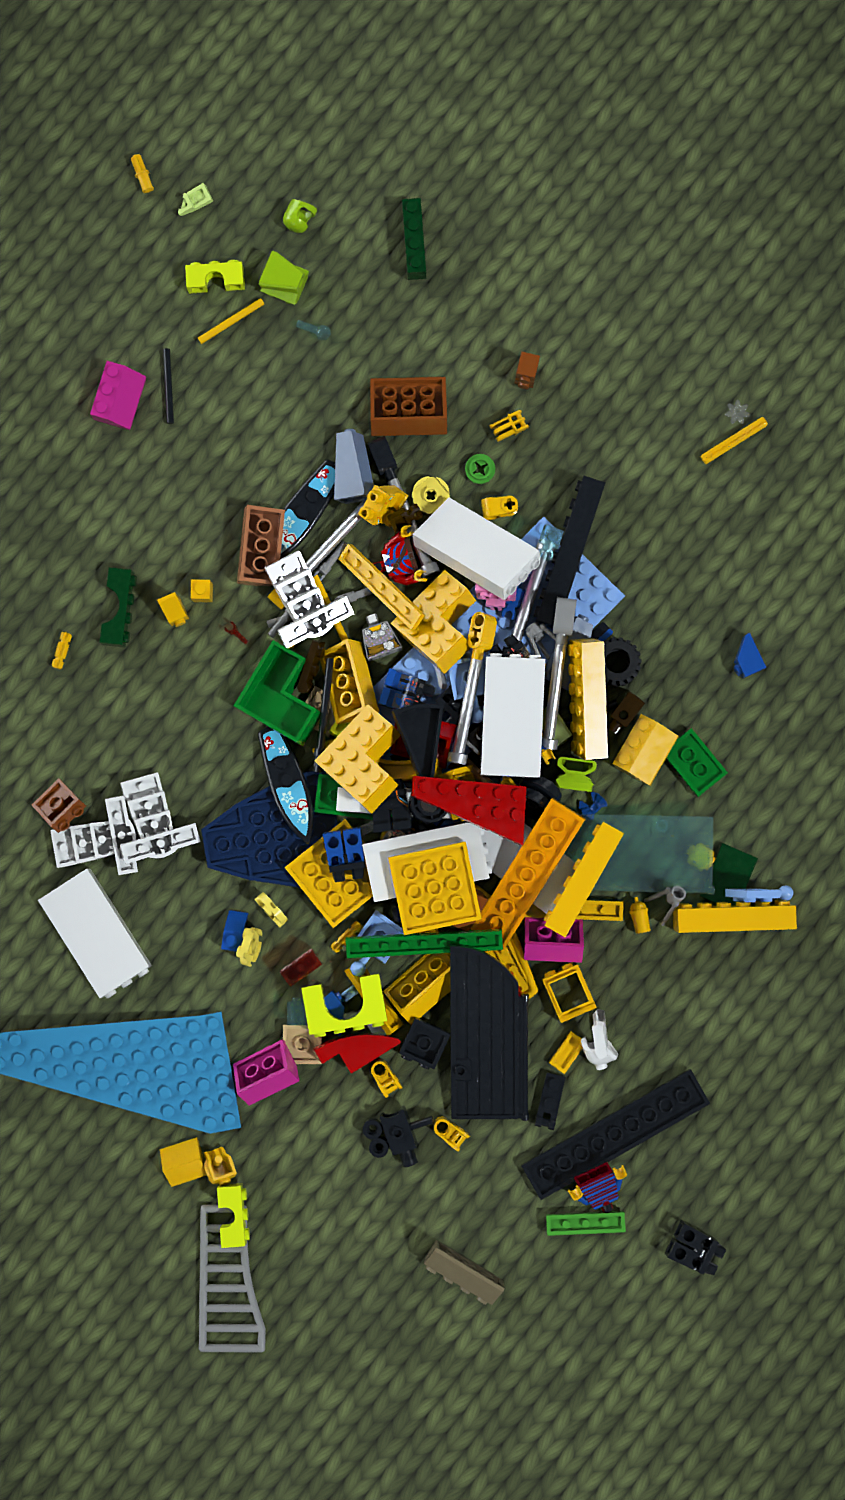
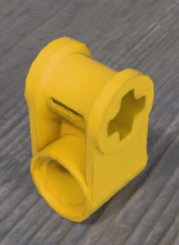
(497, 507)
(386, 1078)
(453, 1135)

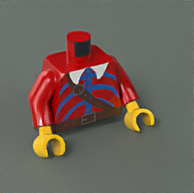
(400, 559)

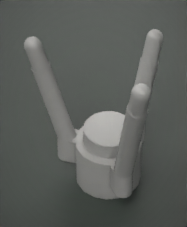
(535, 633)
(674, 897)

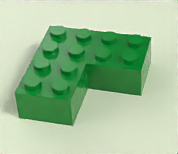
(270, 696)

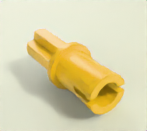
(142, 173)

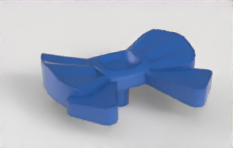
(598, 803)

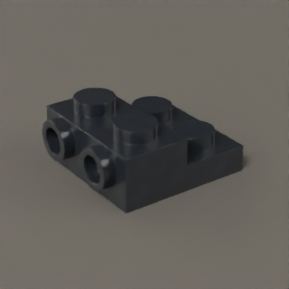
(424, 1043)

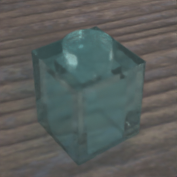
(296, 1012)

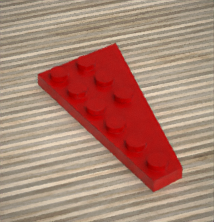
(486, 805)

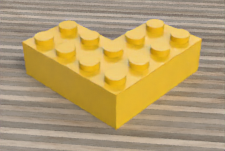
(435, 636)
(353, 758)

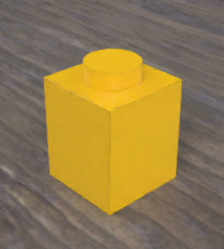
(201, 591)

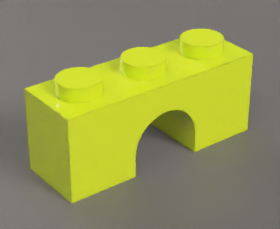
(200, 274)
(233, 1197)

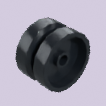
(538, 795)

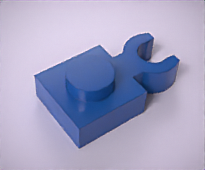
(511, 605)

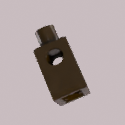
(632, 705)

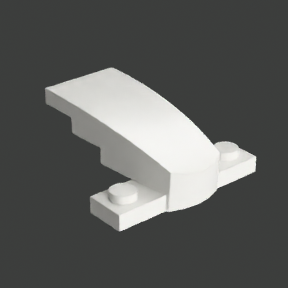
(303, 601)
(152, 821)
(98, 839)

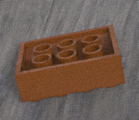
(408, 406)

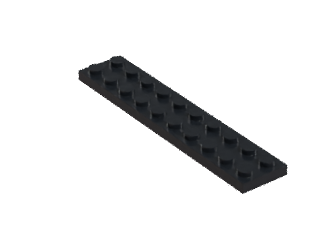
(615, 1134)

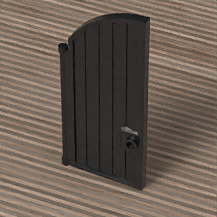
(487, 1038)

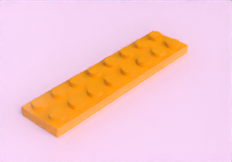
(530, 870)

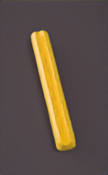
(734, 440)

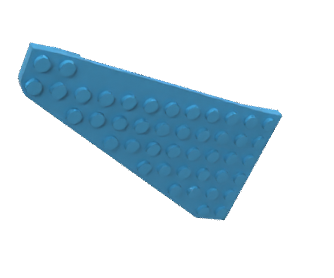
(150, 1067)

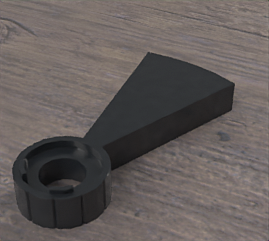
(420, 733)

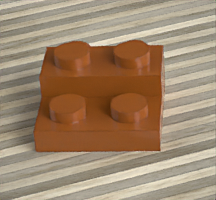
(59, 806)

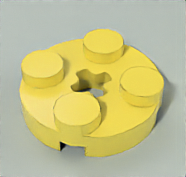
(432, 485)
(271, 909)
(250, 947)

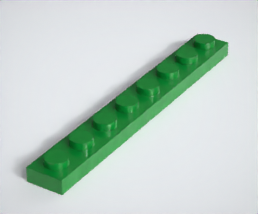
(422, 943)

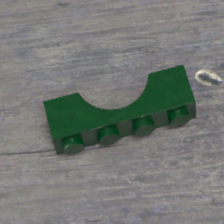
(414, 238)
(116, 630)

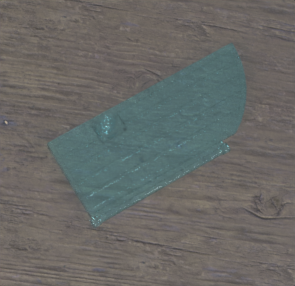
(653, 852)

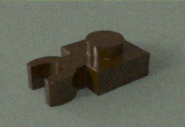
(402, 517)

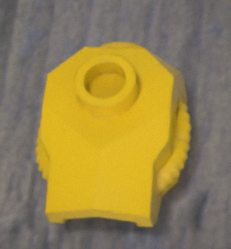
(219, 1166)

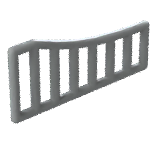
(204, 1288)

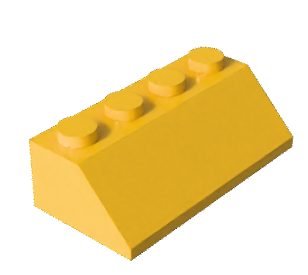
(350, 680)
(421, 986)

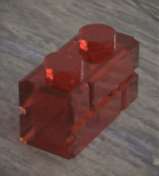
(301, 967)

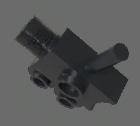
(398, 1134)

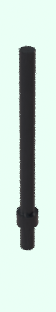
(324, 712)

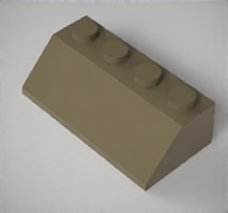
(464, 1273)

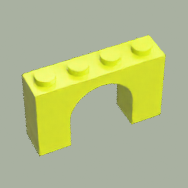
(322, 1021)

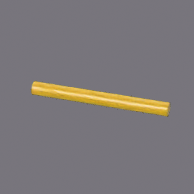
(231, 320)
(338, 626)

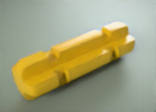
(61, 650)
(355, 928)

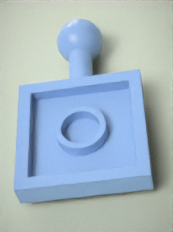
(458, 677)
(763, 895)
(375, 926)

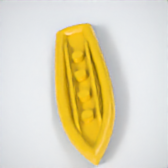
(514, 960)

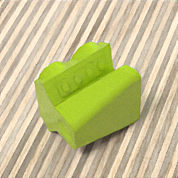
(283, 279)
(574, 774)

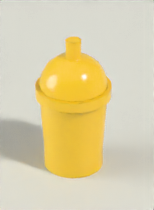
(639, 916)

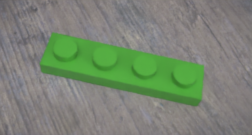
(585, 1223)

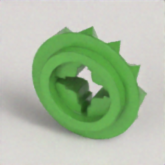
(481, 460)

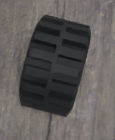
(632, 657)

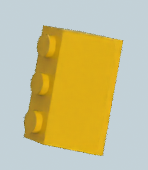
(645, 750)

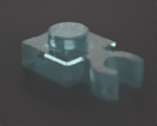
(550, 539)

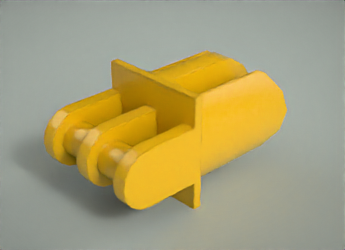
(509, 428)

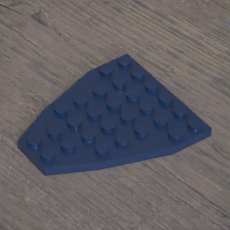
(257, 842)

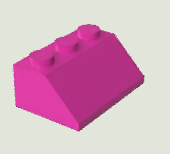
(118, 395)
(547, 945)
(265, 1073)

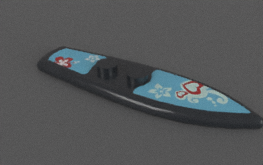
(307, 506)
(287, 783)

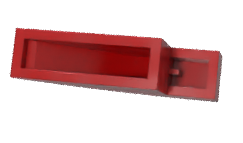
(356, 1049)

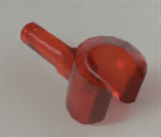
(234, 631)

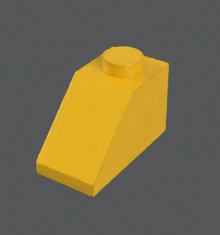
(173, 609)

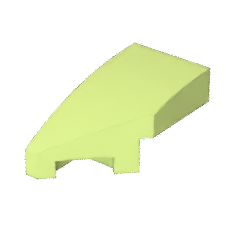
(195, 199)

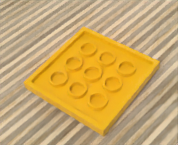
(434, 888)
(331, 898)

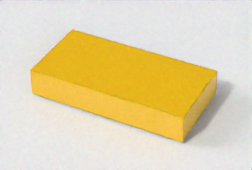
(566, 1052)

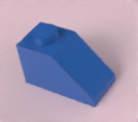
(748, 659)
(233, 930)
(335, 1005)

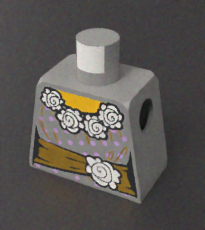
(379, 639)

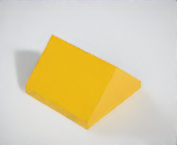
(183, 1162)

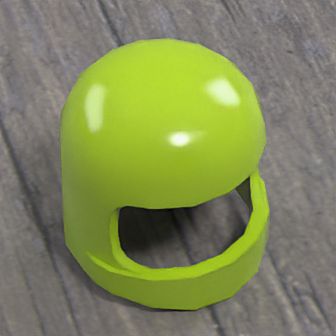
(296, 218)

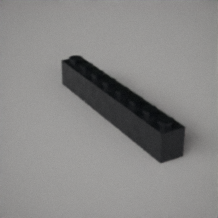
(571, 548)

